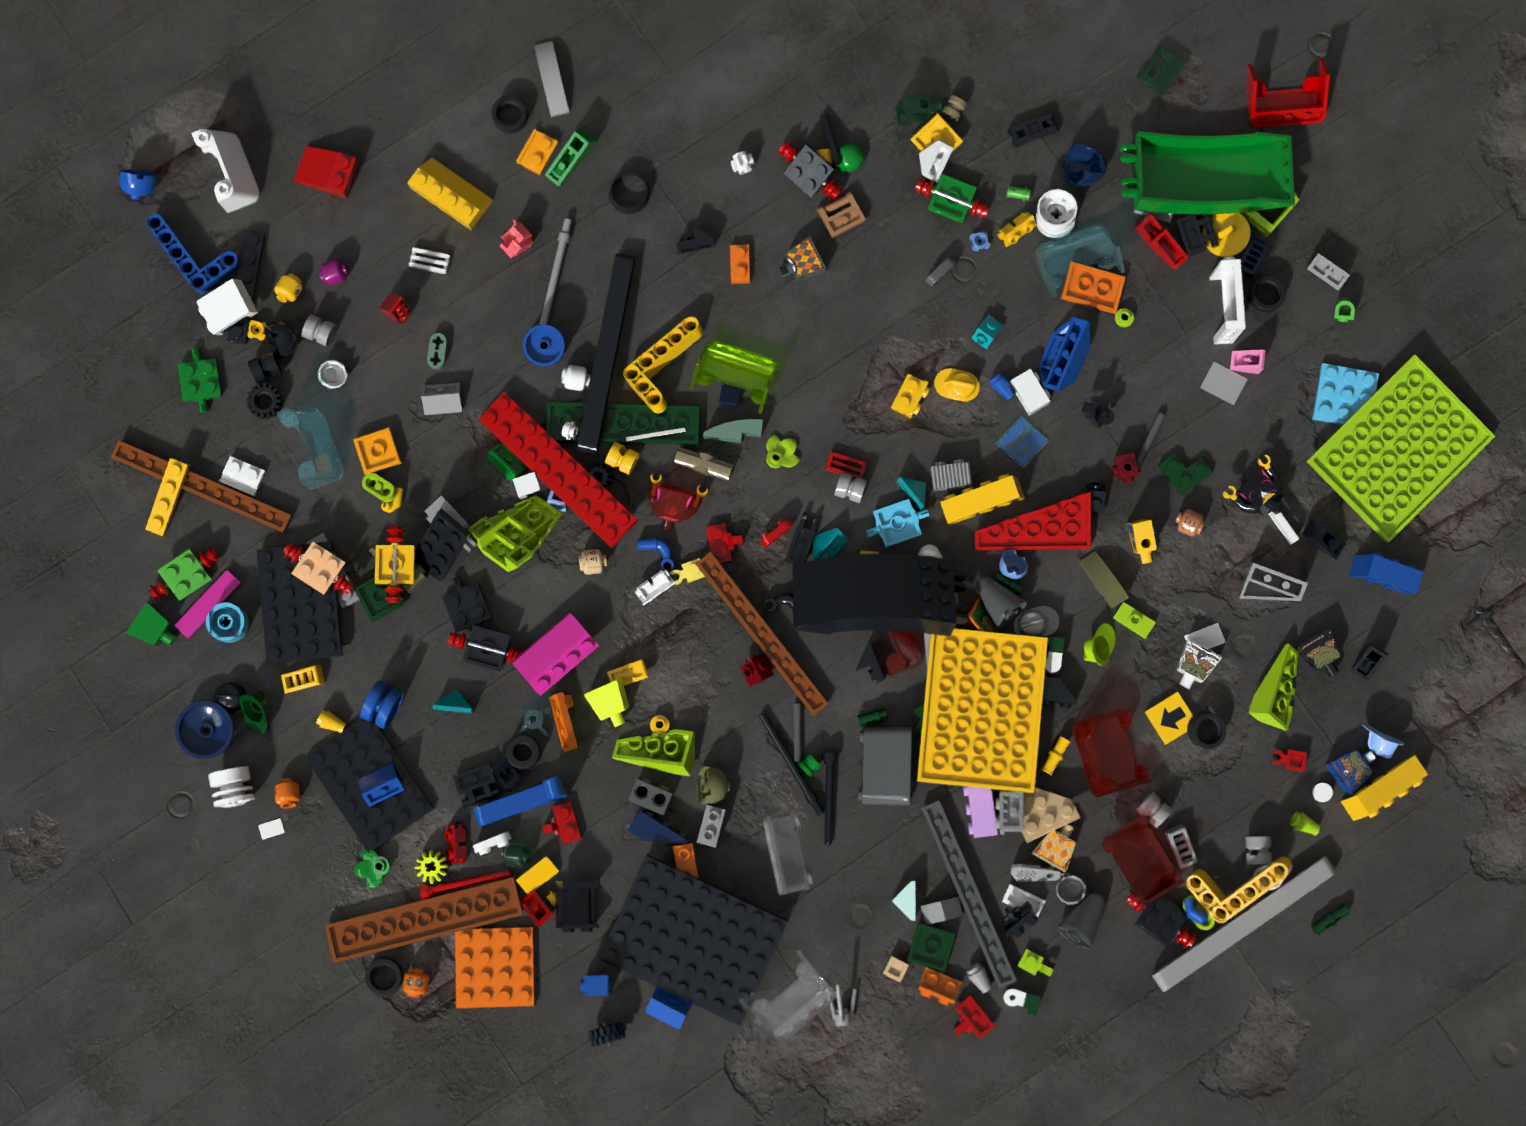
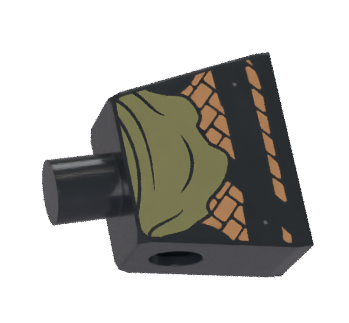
(1321, 652)

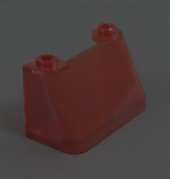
(907, 654)
(1108, 753)
(1142, 860)

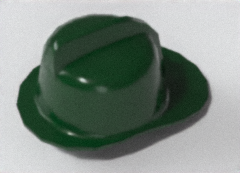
(254, 711)

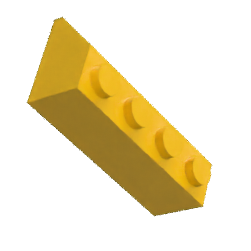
(449, 192)

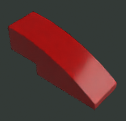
(1160, 241)

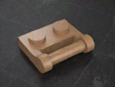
(843, 220)

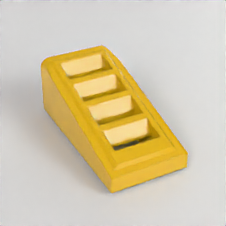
(314, 674)

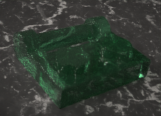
(1166, 74)

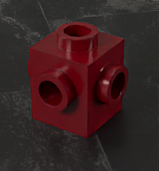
(1129, 462)
(756, 670)

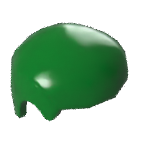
(851, 157)

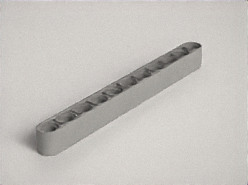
(1244, 923)

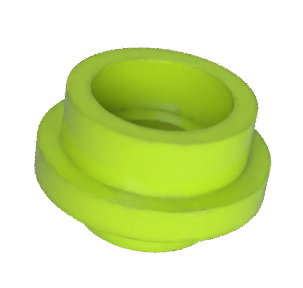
(1124, 323)

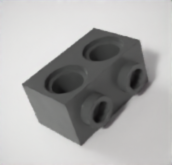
(649, 800)

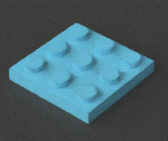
(1342, 392)

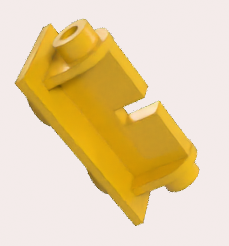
(1024, 224)

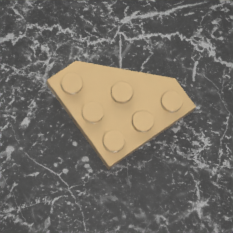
(1045, 813)

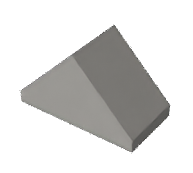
(942, 910)

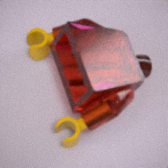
(673, 503)

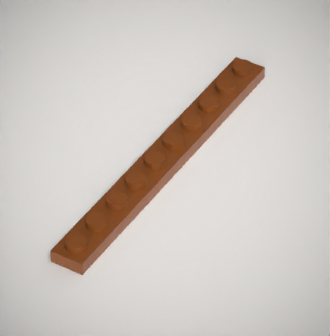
(204, 488)
(761, 633)

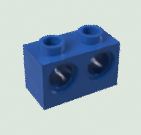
(596, 984)

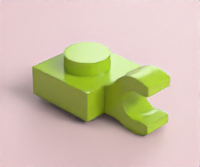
(1032, 963)

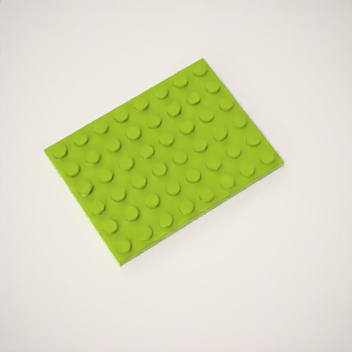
(1400, 448)

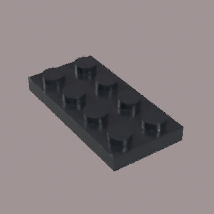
(441, 545)

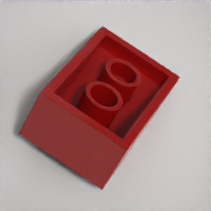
(327, 171)

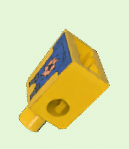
(1139, 531)

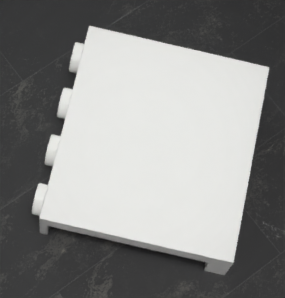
(1233, 305)

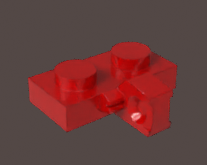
(722, 542)
(564, 823)
(972, 1019)

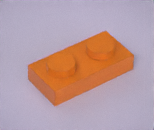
(739, 264)

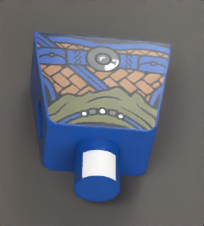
(1351, 769)

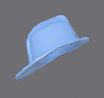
(1380, 743)

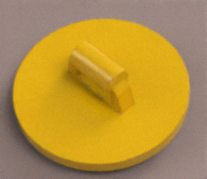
(1232, 233)

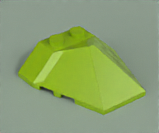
(516, 533)

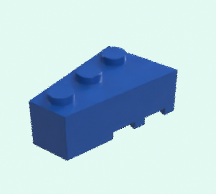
(1387, 572)

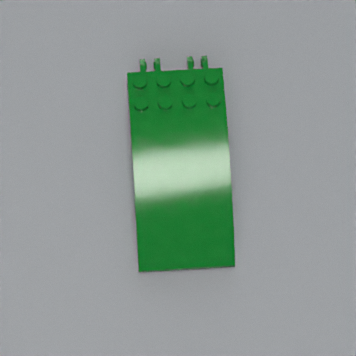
(1209, 173)

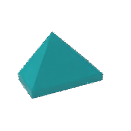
(915, 490)
(828, 544)
(453, 702)

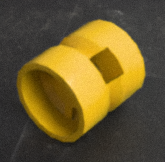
(622, 458)

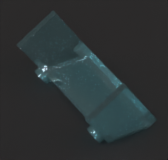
(1086, 247)

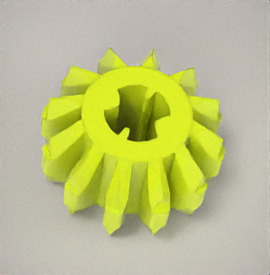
(429, 860)

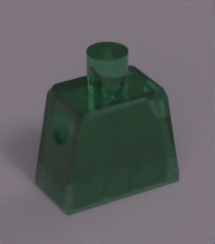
(916, 108)

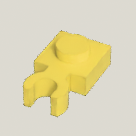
(690, 572)

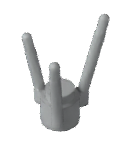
(841, 1015)

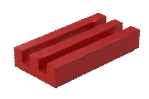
(846, 458)

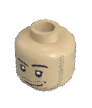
(592, 561)

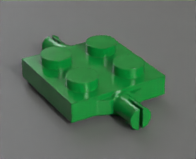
(199, 380)

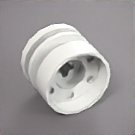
(1062, 205)
(231, 786)

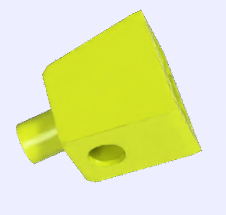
(609, 701)

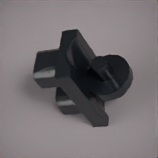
(1097, 413)
(1017, 917)

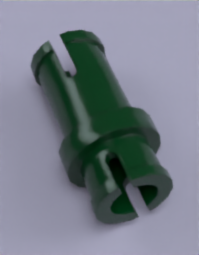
(1010, 584)
(873, 717)

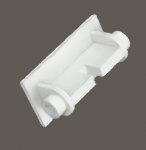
(661, 581)

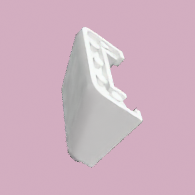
(239, 184)

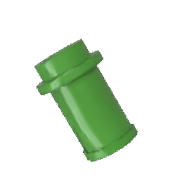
(1019, 193)

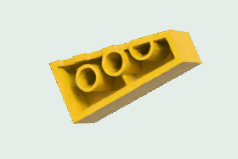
(982, 499)
(1385, 789)

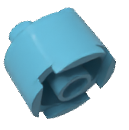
(222, 613)

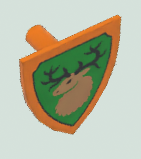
(980, 618)

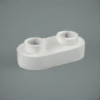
(500, 840)

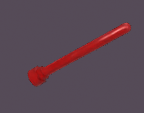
(428, 890)

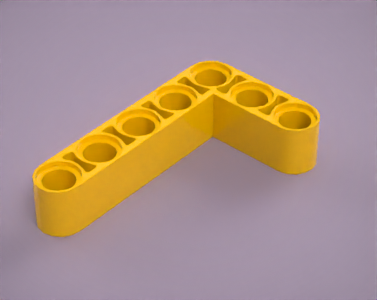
(659, 361)
(1242, 892)

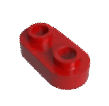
(770, 537)

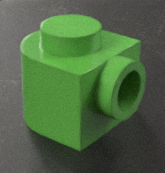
(1344, 309)

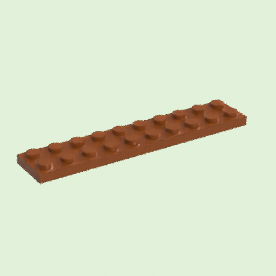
(423, 920)

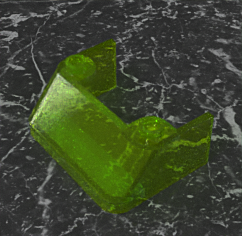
(737, 369)

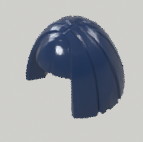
(1084, 165)

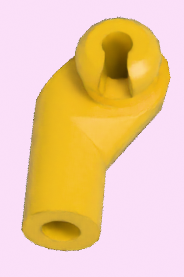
(395, 503)

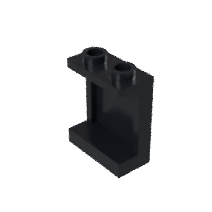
(576, 905)

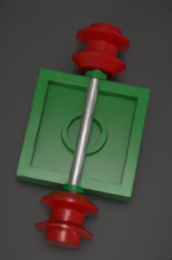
(952, 198)

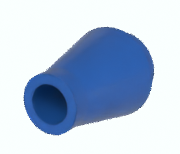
(1002, 386)

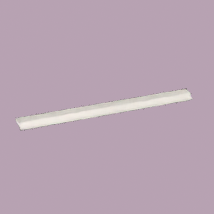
(655, 434)

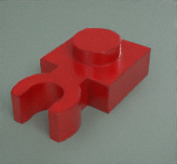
(1293, 760)

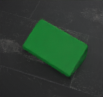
(506, 461)

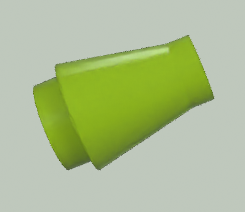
(1303, 823)

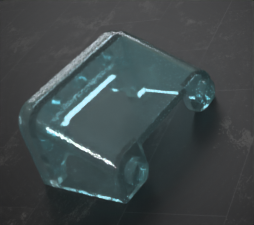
(324, 461)

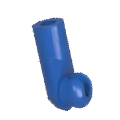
(1194, 914)

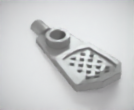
(1027, 873)

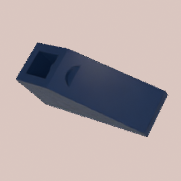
(650, 830)

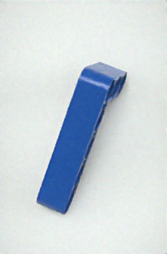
(185, 259)
(550, 791)

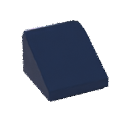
(729, 396)

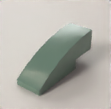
(734, 430)

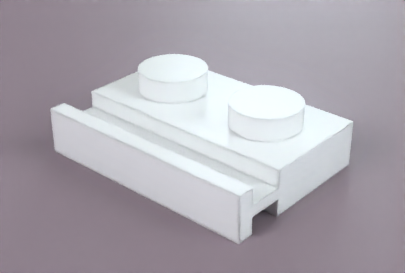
(242, 476)

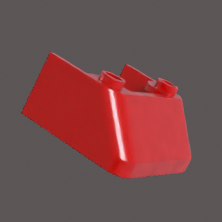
(1288, 106)

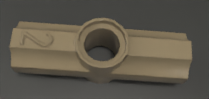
(703, 464)

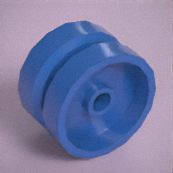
(552, 353)
(381, 704)

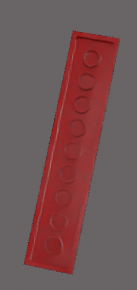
(558, 469)

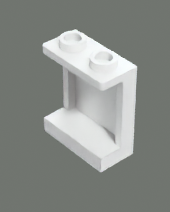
(226, 306)

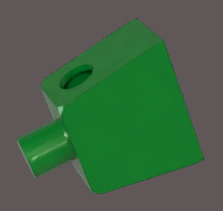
(152, 627)

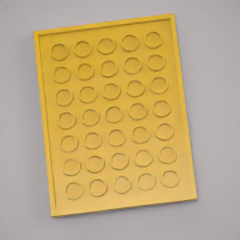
(982, 710)

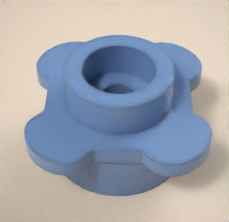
(983, 236)

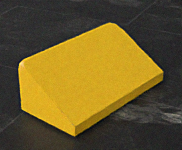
(537, 875)

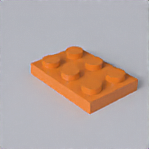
(1093, 287)

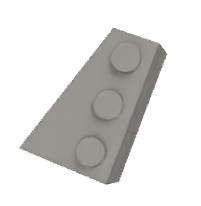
(1270, 585)

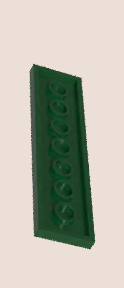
(628, 421)

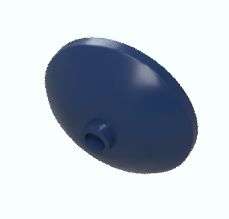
(191, 727)

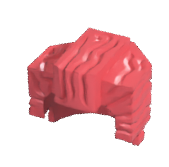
(516, 239)

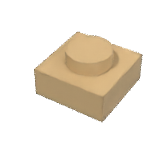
(895, 969)

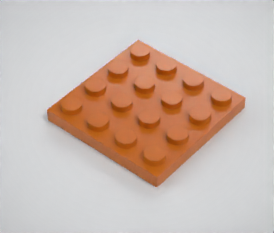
(494, 967)

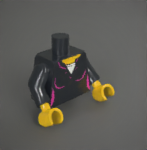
(1259, 492)

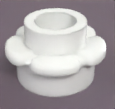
(569, 430)

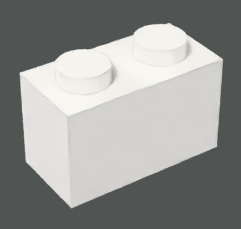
(1030, 391)

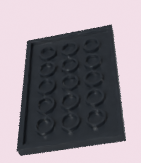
(295, 616)
(357, 754)

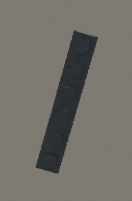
(248, 274)

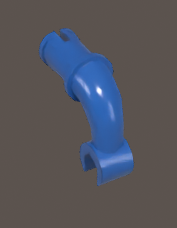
(659, 545)

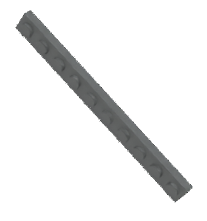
(969, 894)

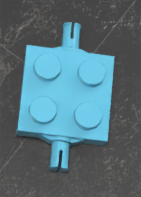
(897, 523)

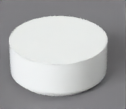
(1322, 792)

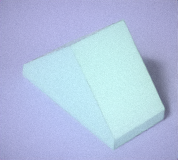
(906, 900)

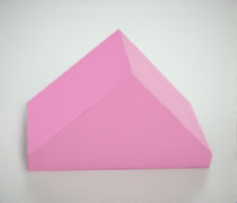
(1248, 361)

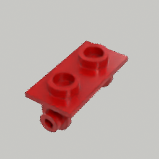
(455, 851)

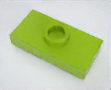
(1134, 620)

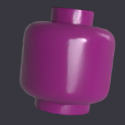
(333, 272)

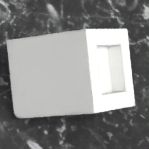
(526, 485)

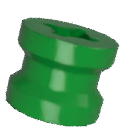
(809, 765)

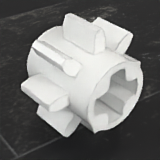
(742, 162)

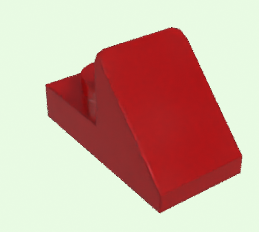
(536, 908)

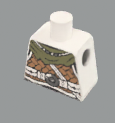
(1196, 663)

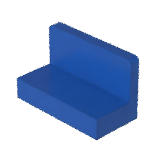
(380, 785)
(668, 1008)

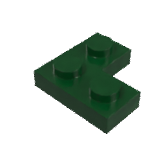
(1183, 478)

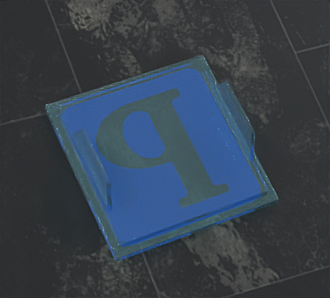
(1022, 442)

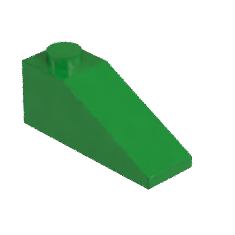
(571, 156)

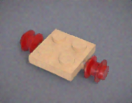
(318, 568)

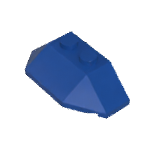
(1065, 354)

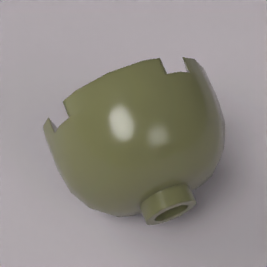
(712, 785)

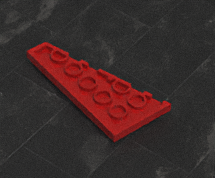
(1046, 528)

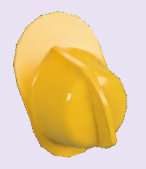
(957, 384)

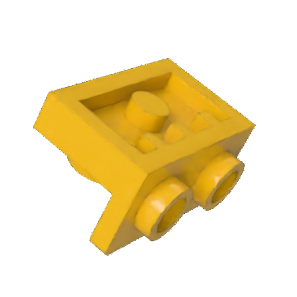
(910, 395)

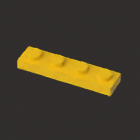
(167, 496)

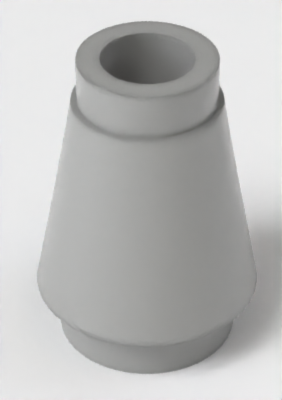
(979, 977)

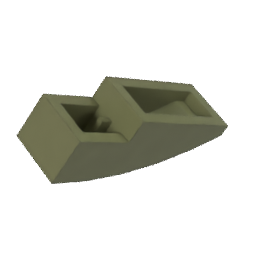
(1104, 580)

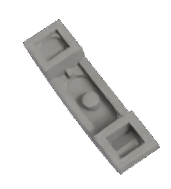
(551, 79)

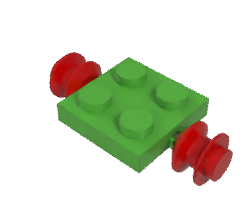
(184, 574)

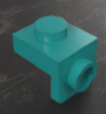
(987, 331)

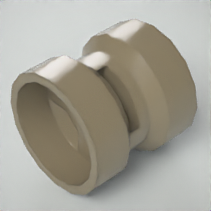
(954, 108)

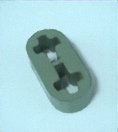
(433, 350)

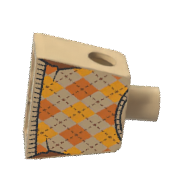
(1056, 848)

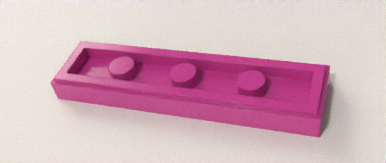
(216, 594)

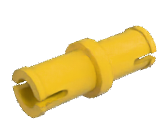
(1055, 755)

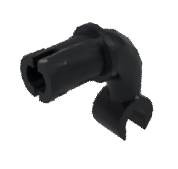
(784, 599)

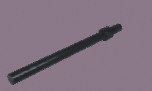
(811, 797)

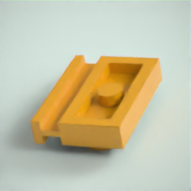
(537, 152)

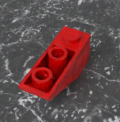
(395, 308)

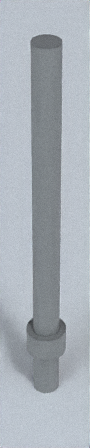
(563, 238)

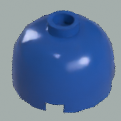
(137, 183)

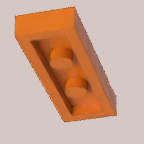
(560, 705)

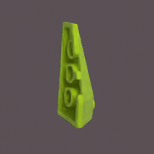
(1274, 694)
(664, 752)

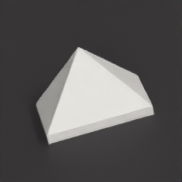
(934, 160)

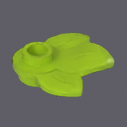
(783, 450)

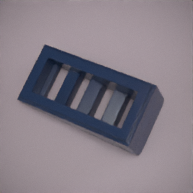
(1246, 270)

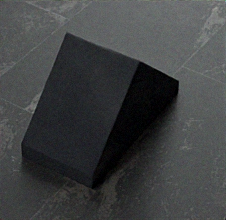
(1369, 661)

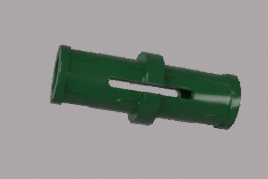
(1330, 919)

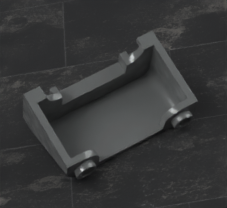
(886, 766)

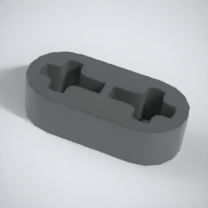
(941, 271)

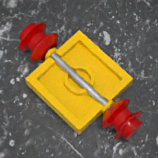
(394, 564)

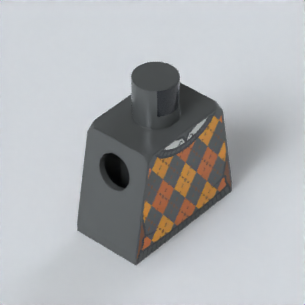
(803, 261)

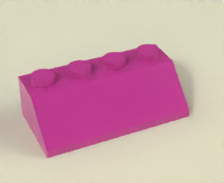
(555, 654)

